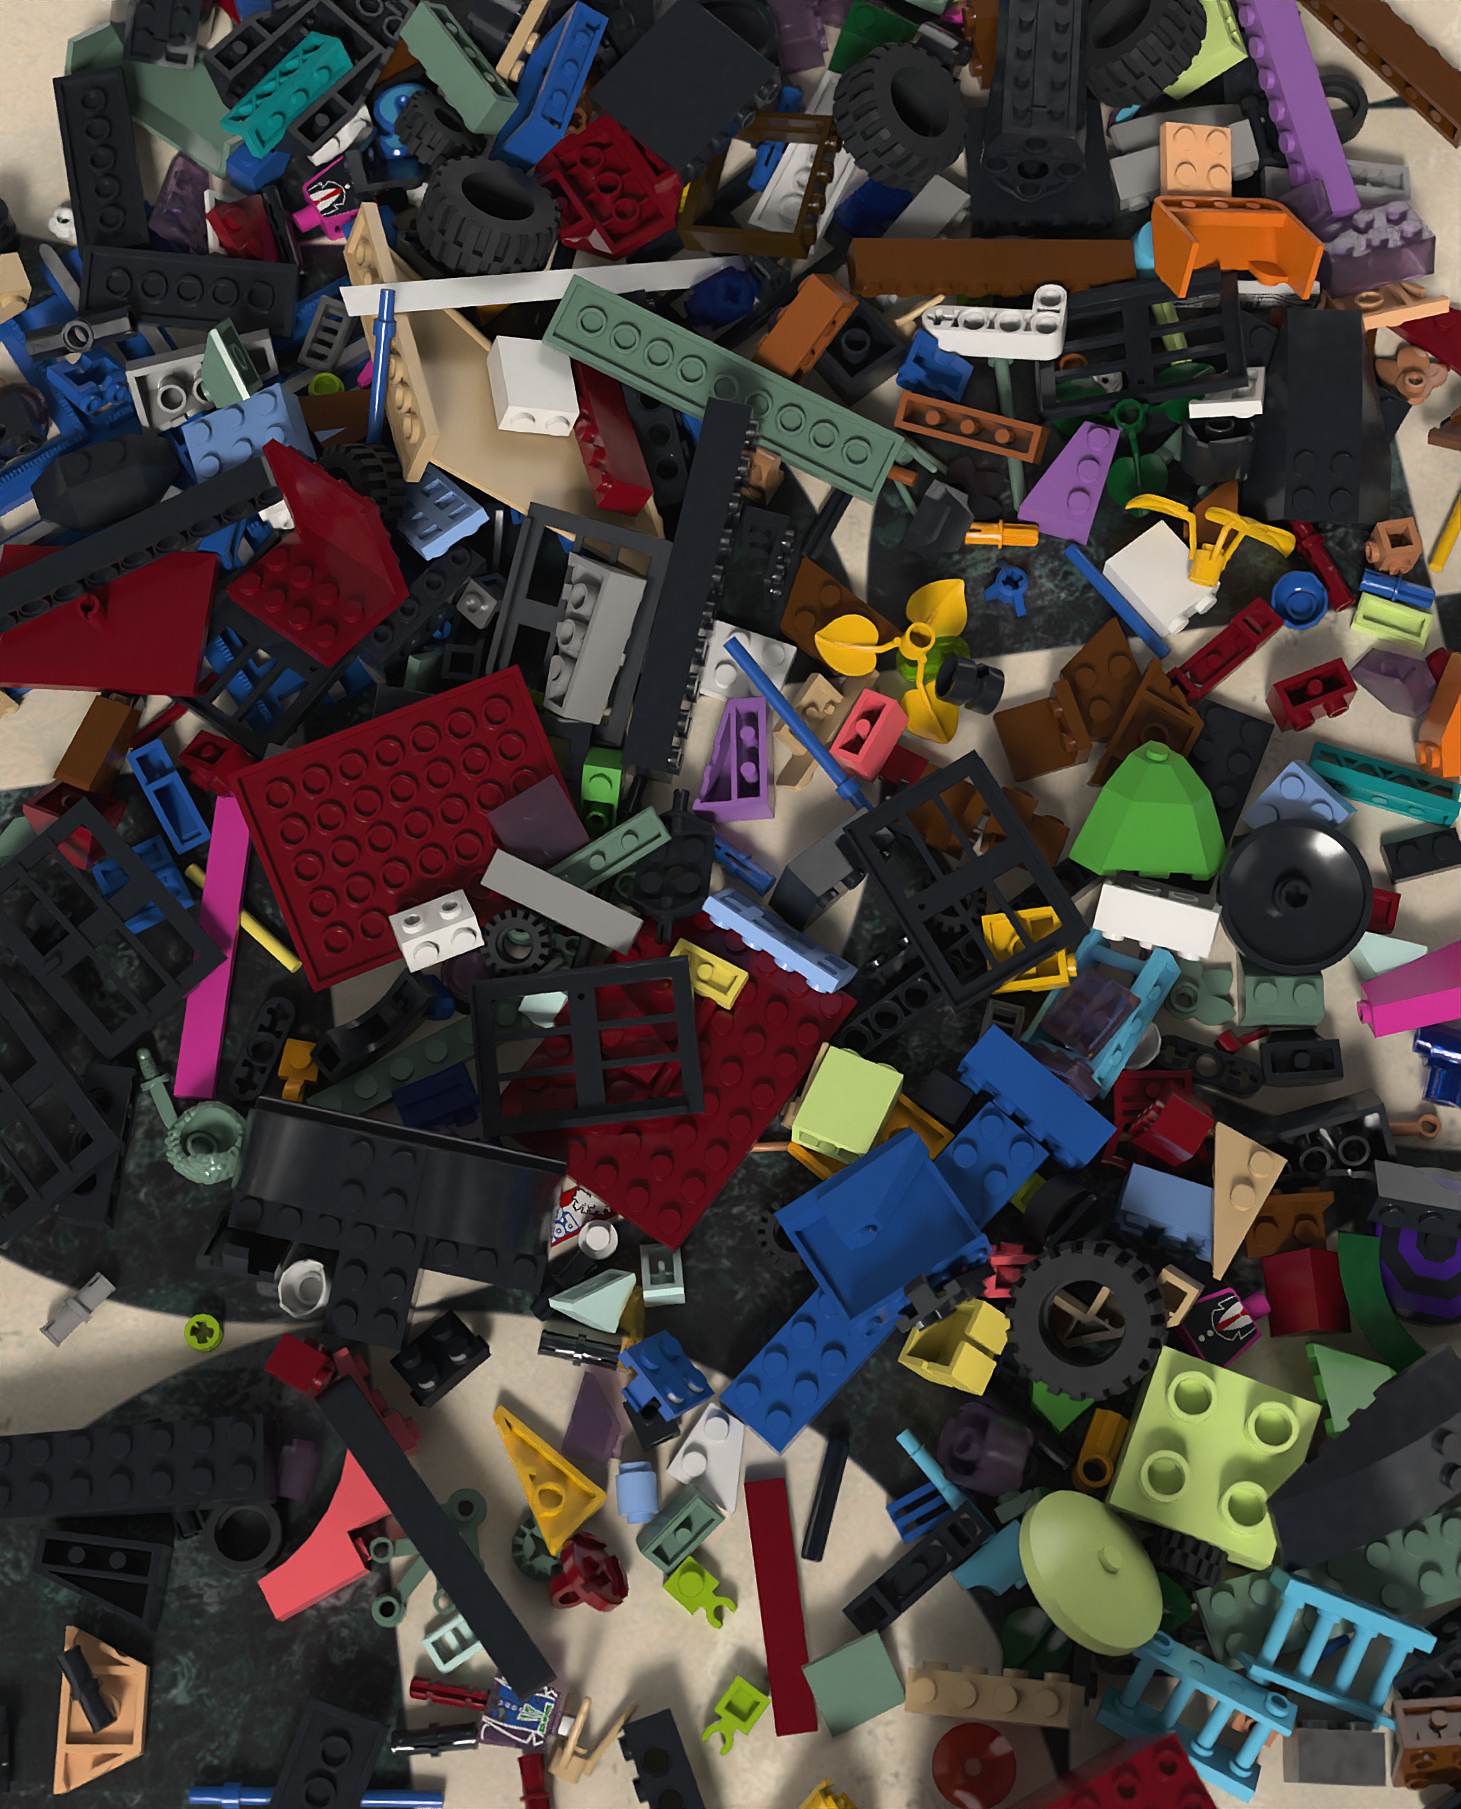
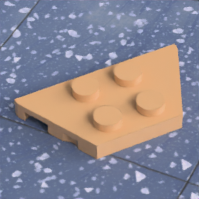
(1389, 304)
(126, 1685)

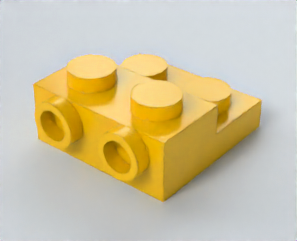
(1005, 943)

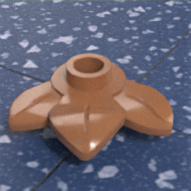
(1411, 374)

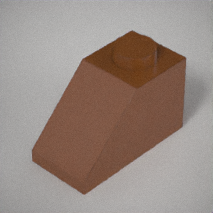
(1208, 531)

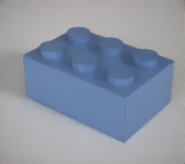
(242, 429)
(1166, 1210)

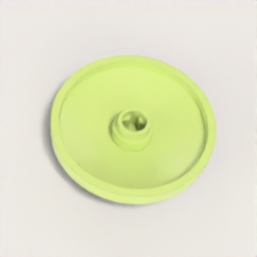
(1090, 1573)

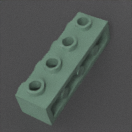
(458, 68)

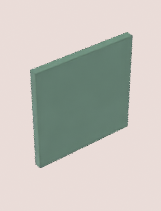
(854, 1683)

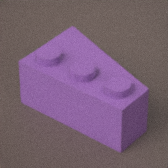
(1072, 487)

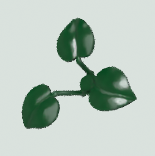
(1135, 475)
(1039, 1646)

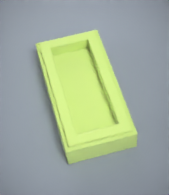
(1392, 621)

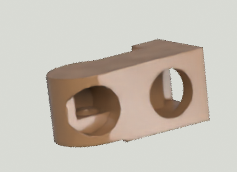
(765, 476)

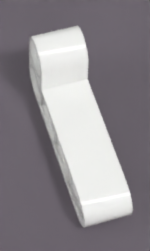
(1000, 331)

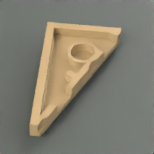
(523, 42)
(1242, 1181)

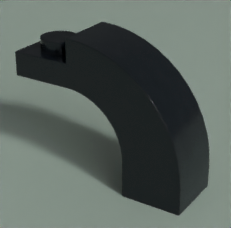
(377, 1031)

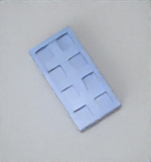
(437, 514)
(786, 943)

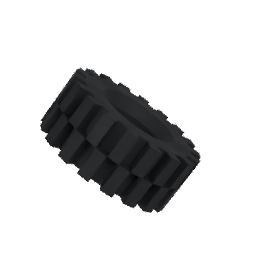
(435, 130)

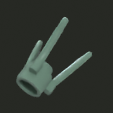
(907, 452)

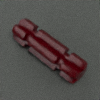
(449, 1693)

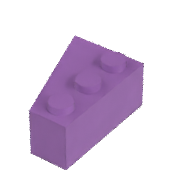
(741, 768)

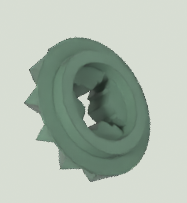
(523, 1550)

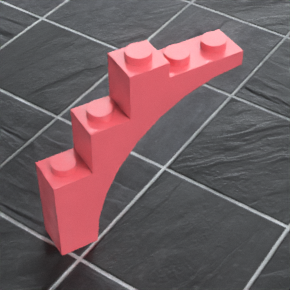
(331, 1553)

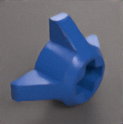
(1005, 589)
(444, 1004)

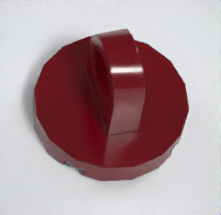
(588, 1575)

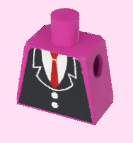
(330, 201)
(1222, 1326)

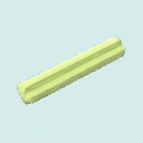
(1164, 314)

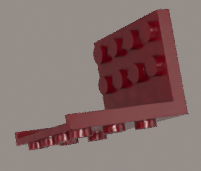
(331, 572)

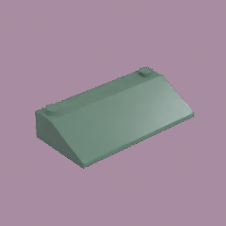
(165, 100)

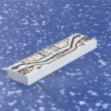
(1256, 295)

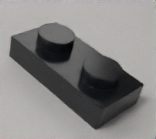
(1422, 856)

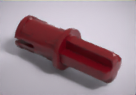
(534, 1781)

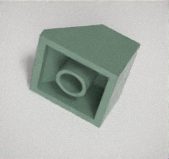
(1278, 998)

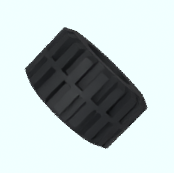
(370, 473)

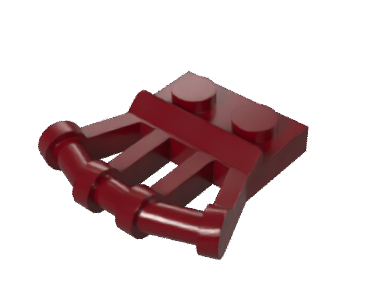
(1132, 1094)

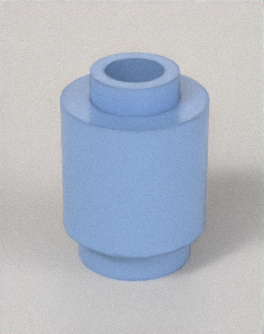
(637, 1492)

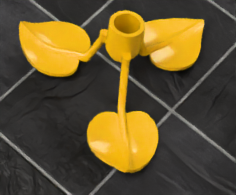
(1209, 560)
(934, 612)

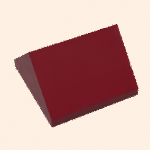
(1305, 1294)

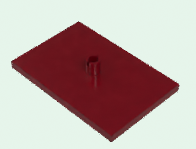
(121, 638)

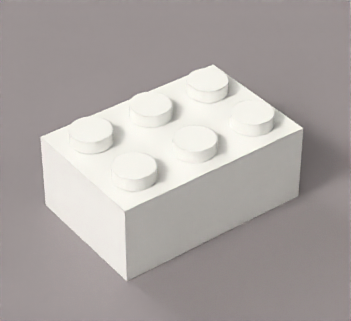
(1158, 915)

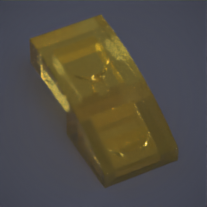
(633, 1320)

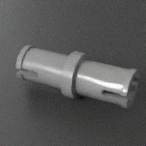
(77, 1309)

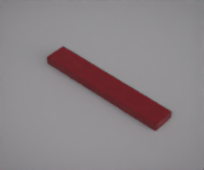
(780, 1606)

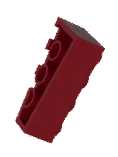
(1171, 1126)

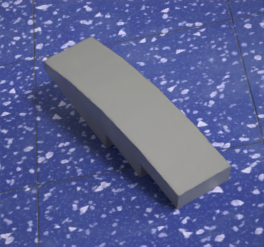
(1145, 131)
(1373, 182)
(562, 902)

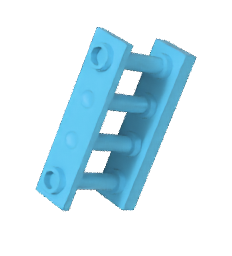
(1152, 986)
(1332, 1607)
(1213, 1761)

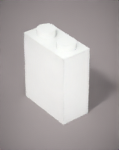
(532, 387)
(1155, 582)

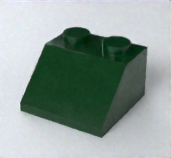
(866, 30)

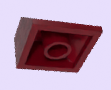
(56, 799)

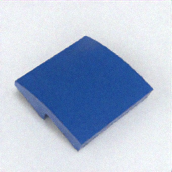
(158, 858)

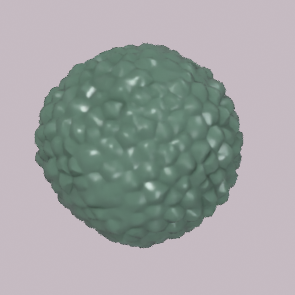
(206, 1142)

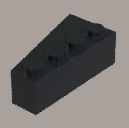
(1328, 1137)

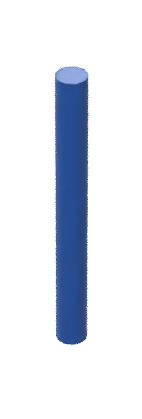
(1117, 601)

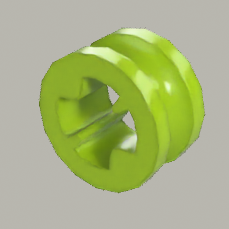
(195, 1342)

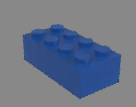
(1035, 1100)

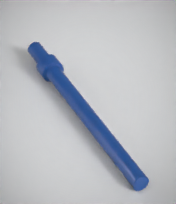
(384, 329)
(847, 786)
(234, 1795)

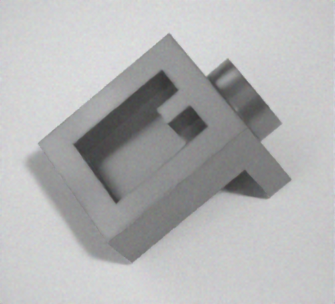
(482, 599)

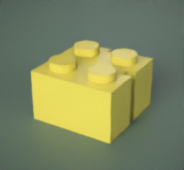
(959, 1348)

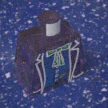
(524, 1725)

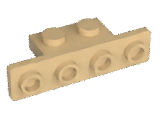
(825, 714)

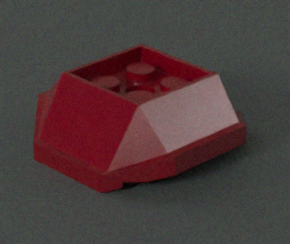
(603, 160)

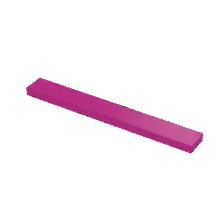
(221, 919)

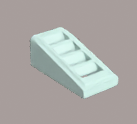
(439, 1654)

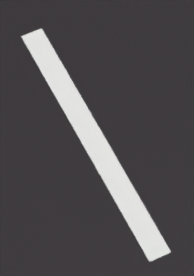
(532, 285)

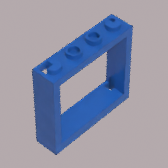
(567, 55)

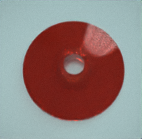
(996, 1764)

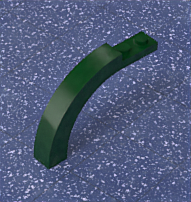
(1366, 1297)

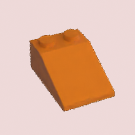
(1441, 730)

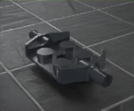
(690, 848)

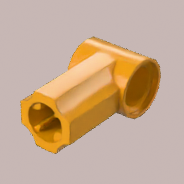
(1100, 1448)

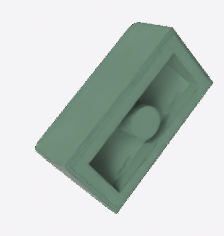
(679, 1529)

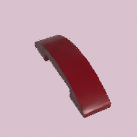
(1226, 651)

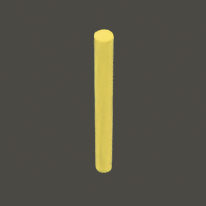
(253, 927)

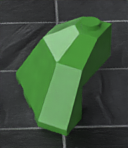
(1152, 820)
(1344, 1382)

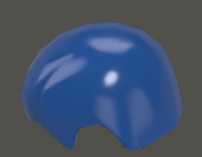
(1299, 600)

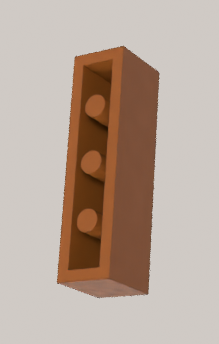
(805, 328)
(971, 427)

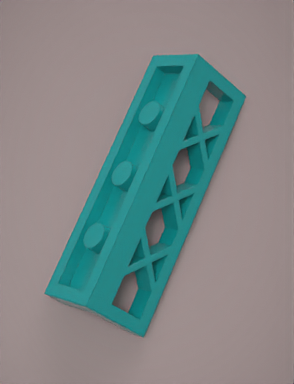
(290, 93)
(1383, 793)

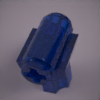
(721, 298)
(1440, 1053)

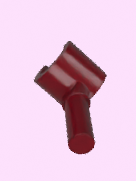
(1230, 1043)

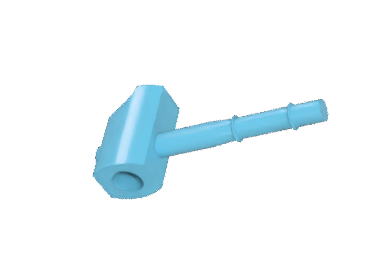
(998, 1560)

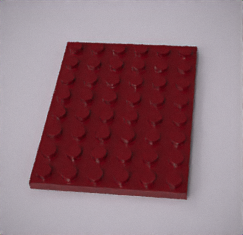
(392, 818)
(751, 1064)

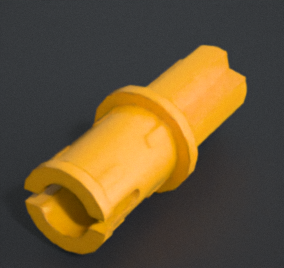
(1002, 534)

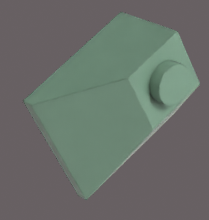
(227, 367)

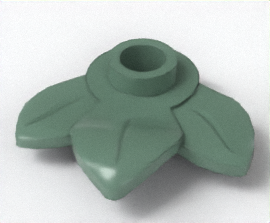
(1205, 993)

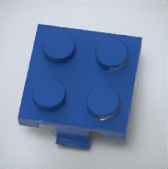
(664, 1374)

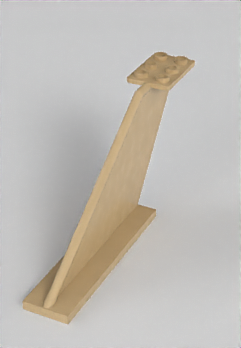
(446, 411)

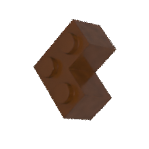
(980, 32)
(1046, 831)

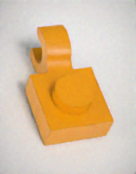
(298, 1069)

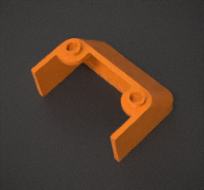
(1237, 236)

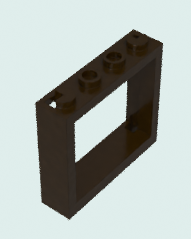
(796, 245)

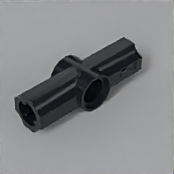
(61, 338)

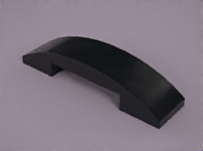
(918, 1570)

